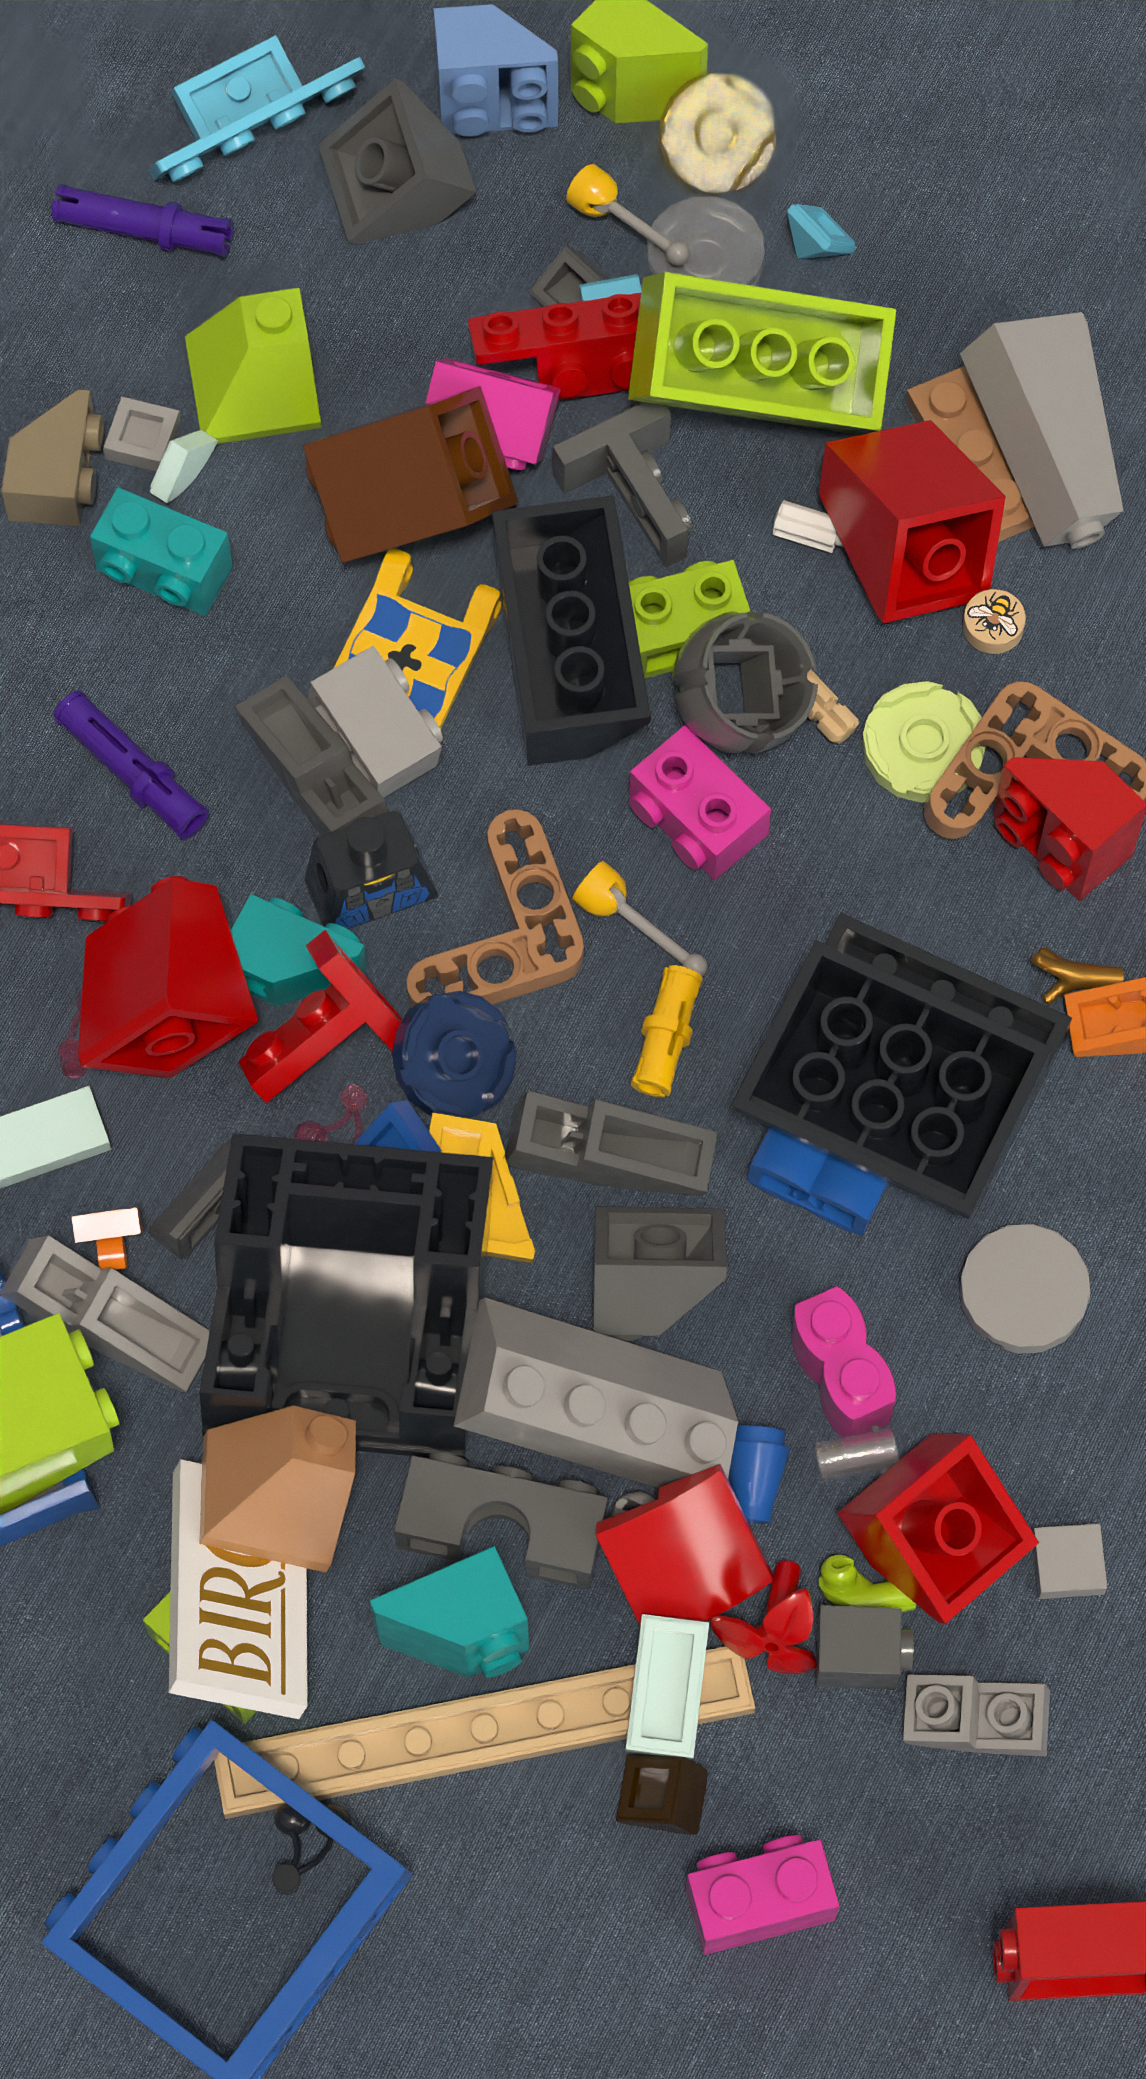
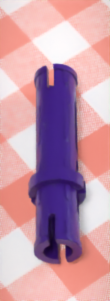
(165, 225)
(149, 781)

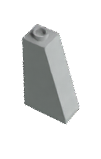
(1050, 423)

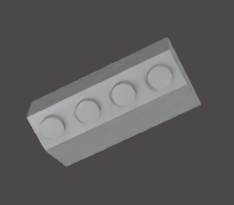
(593, 1398)

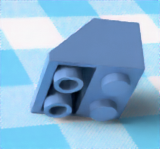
(493, 72)

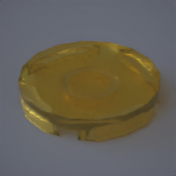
(717, 132)

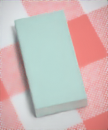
(50, 1136)
(667, 1686)

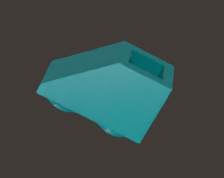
(274, 954)

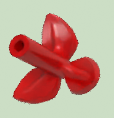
(785, 1623)

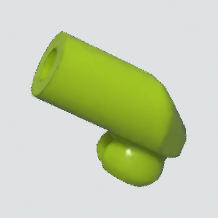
(847, 1587)

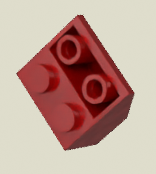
(1069, 818)

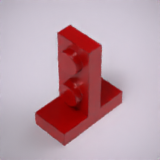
(319, 1022)

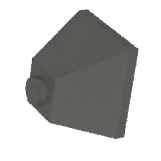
(394, 167)
(654, 1266)

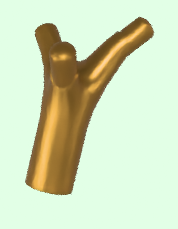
(1074, 974)

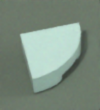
(182, 464)

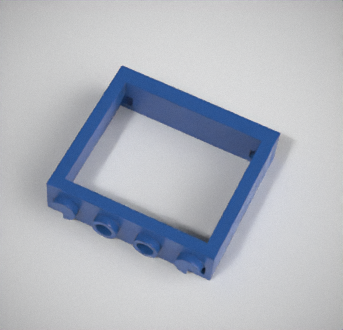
(315, 1972)

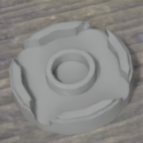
(1024, 1288)

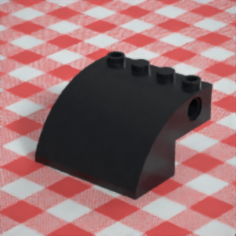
(348, 1288)

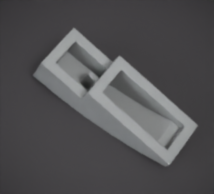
(109, 1311)

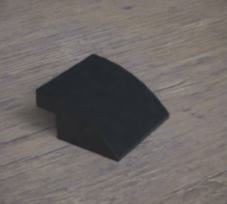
(902, 1065)

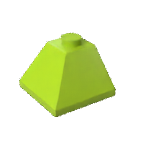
(254, 369)

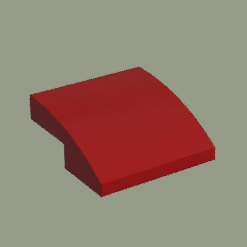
(686, 1550)

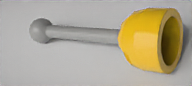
(595, 195)
(605, 894)

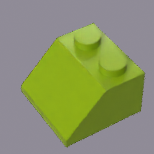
(631, 59)

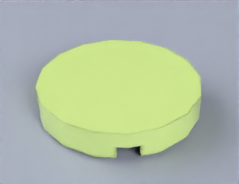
(917, 736)

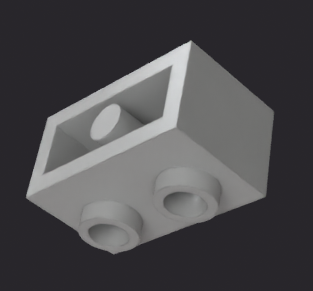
(377, 720)

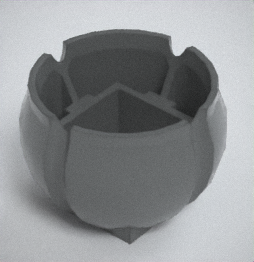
(773, 681)

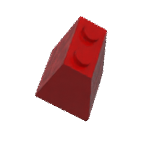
(912, 518)
(162, 983)

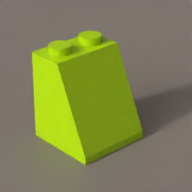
(48, 1410)

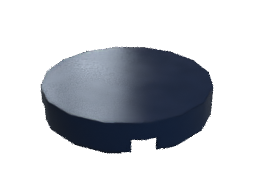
(454, 1055)

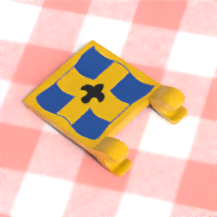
(425, 644)

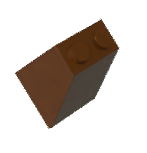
(410, 475)

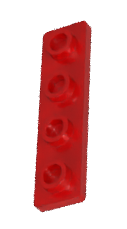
(574, 345)
(38, 874)

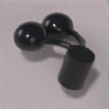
(290, 1822)

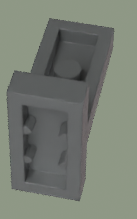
(623, 453)

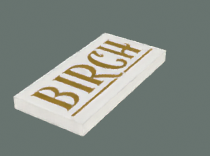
(233, 1617)

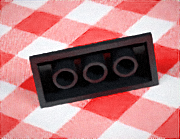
(570, 627)

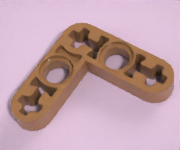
(1035, 739)
(521, 946)

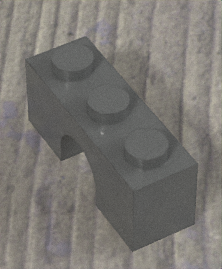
(448, 1500)

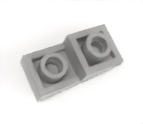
(976, 1716)

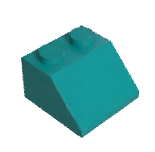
(457, 1618)

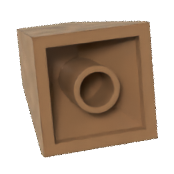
(278, 1485)

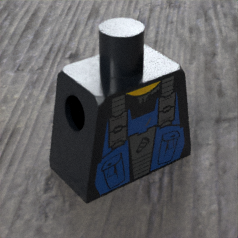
(367, 871)

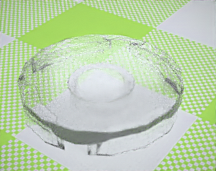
(720, 238)

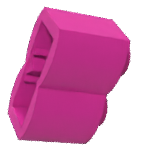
(833, 1352)

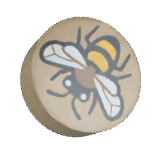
(994, 621)

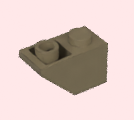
(49, 464)

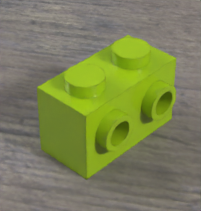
(678, 604)

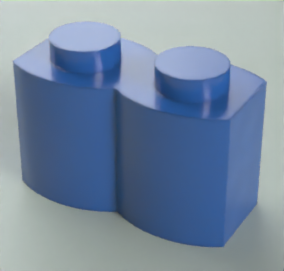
(816, 1182)

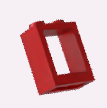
(1073, 1951)

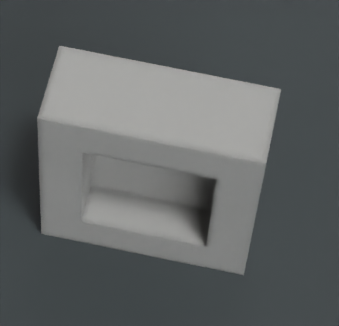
(141, 433)
(1069, 1561)

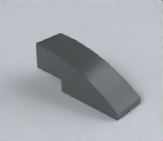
(309, 757)
(609, 1146)

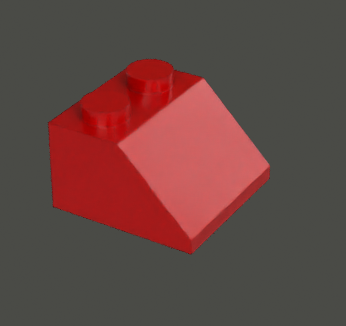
(939, 1525)

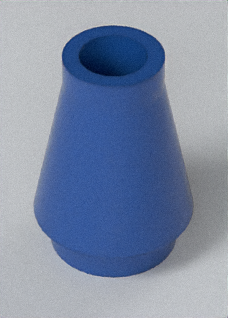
(758, 1470)

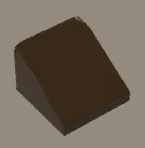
(662, 1793)

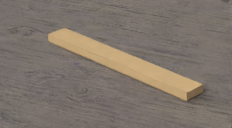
(466, 1734)

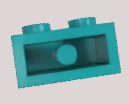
(161, 551)

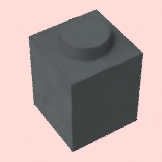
(861, 1647)

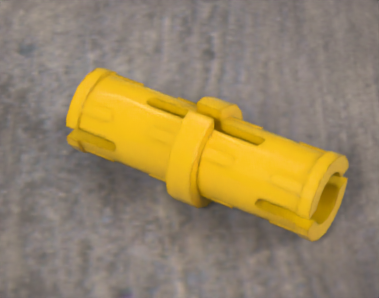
(666, 1031)

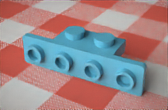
(241, 96)

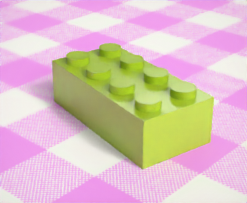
(761, 353)

